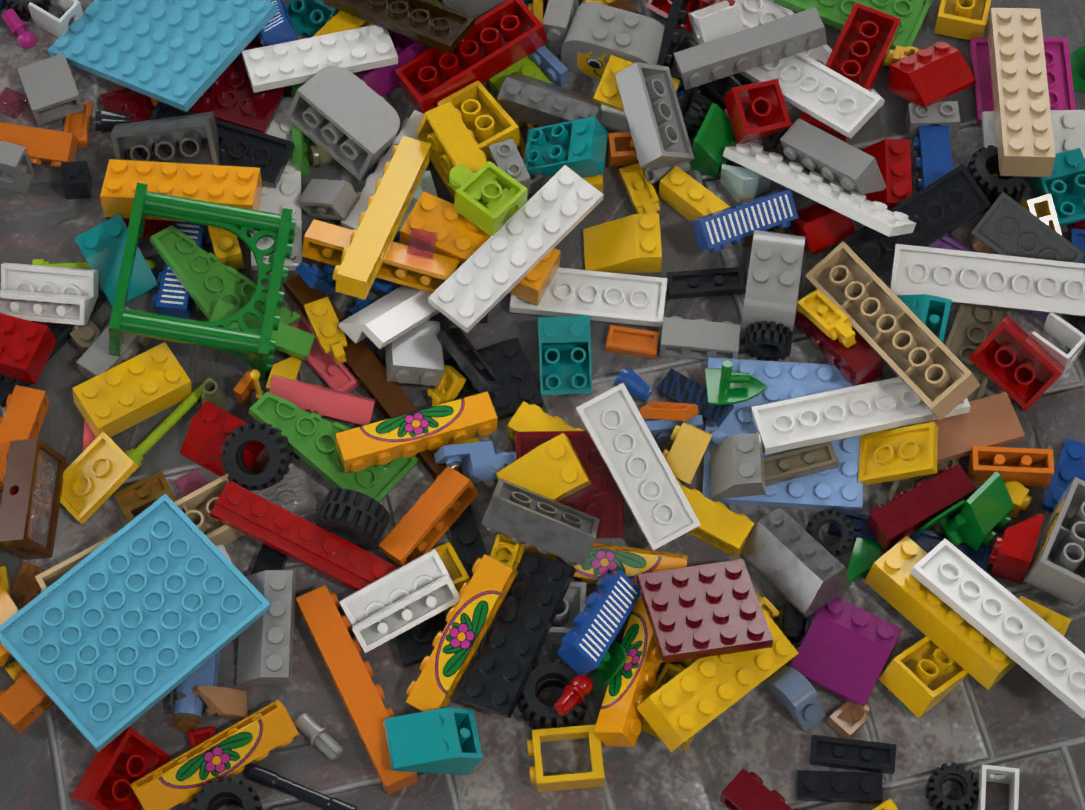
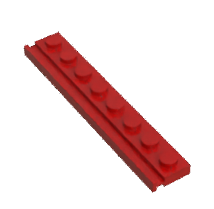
(298, 538)

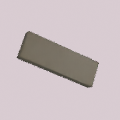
(799, 463)

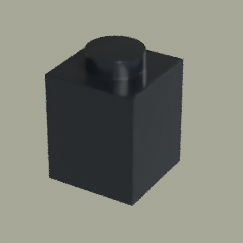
(76, 180)

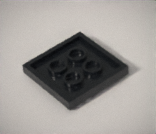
(514, 373)

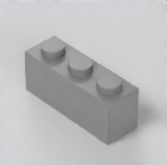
(699, 339)
(97, 357)

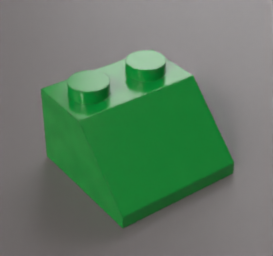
(711, 142)
(986, 513)

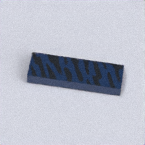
(684, 390)

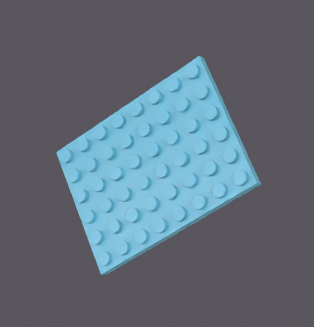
(163, 45)
(132, 621)

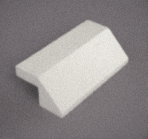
(48, 293)
(390, 316)
(400, 600)

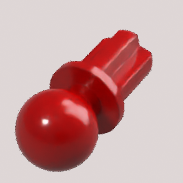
(573, 694)

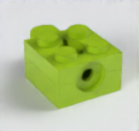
(488, 185)

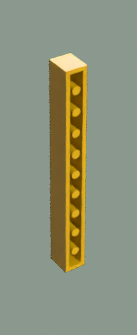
(718, 524)

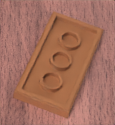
(989, 423)

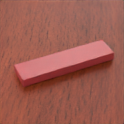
(334, 376)
(324, 400)

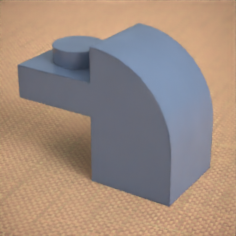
(797, 694)

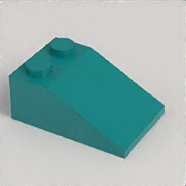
(104, 251)

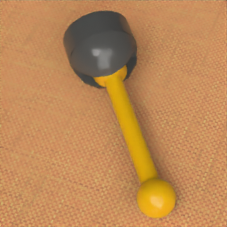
(258, 392)

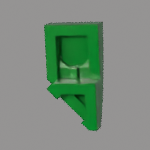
(862, 559)

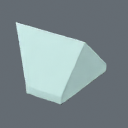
(743, 182)

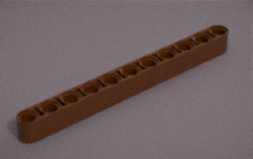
(368, 371)

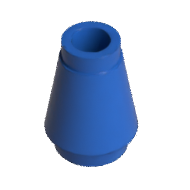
(635, 385)

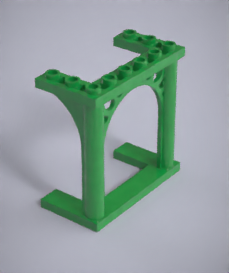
(248, 344)

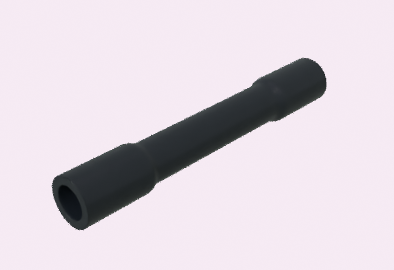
(274, 781)

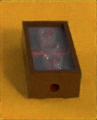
(31, 499)

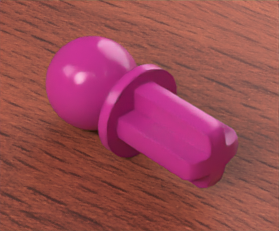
(26, 38)

